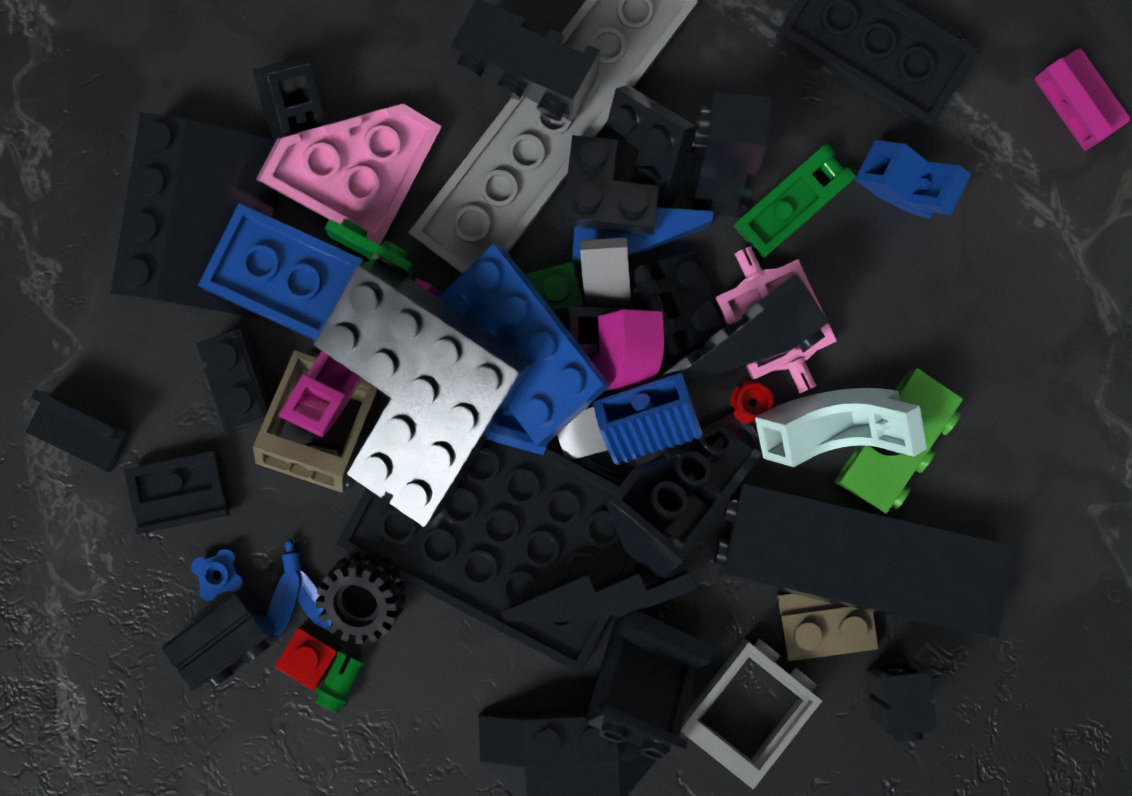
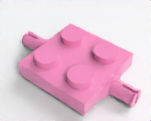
(750, 291)

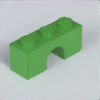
(882, 479)

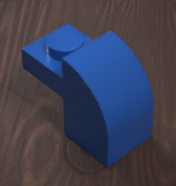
(910, 181)

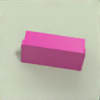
(1082, 99)

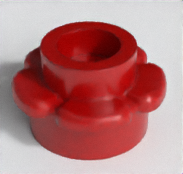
(741, 395)

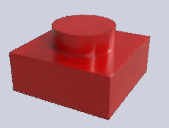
(306, 658)

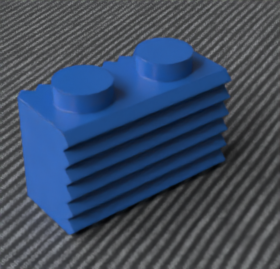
(647, 418)

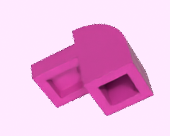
(629, 348)

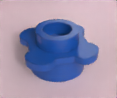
(222, 562)

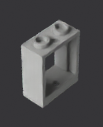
(752, 769)

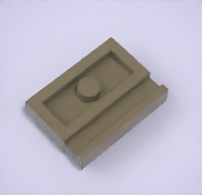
(823, 628)

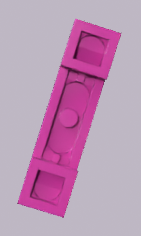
(321, 395)

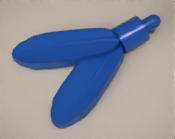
(291, 587)

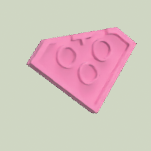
(353, 166)

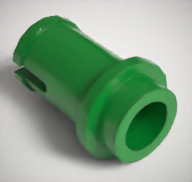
(338, 682)

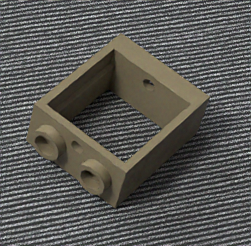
(301, 460)

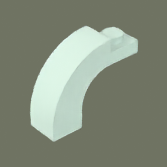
(837, 420)

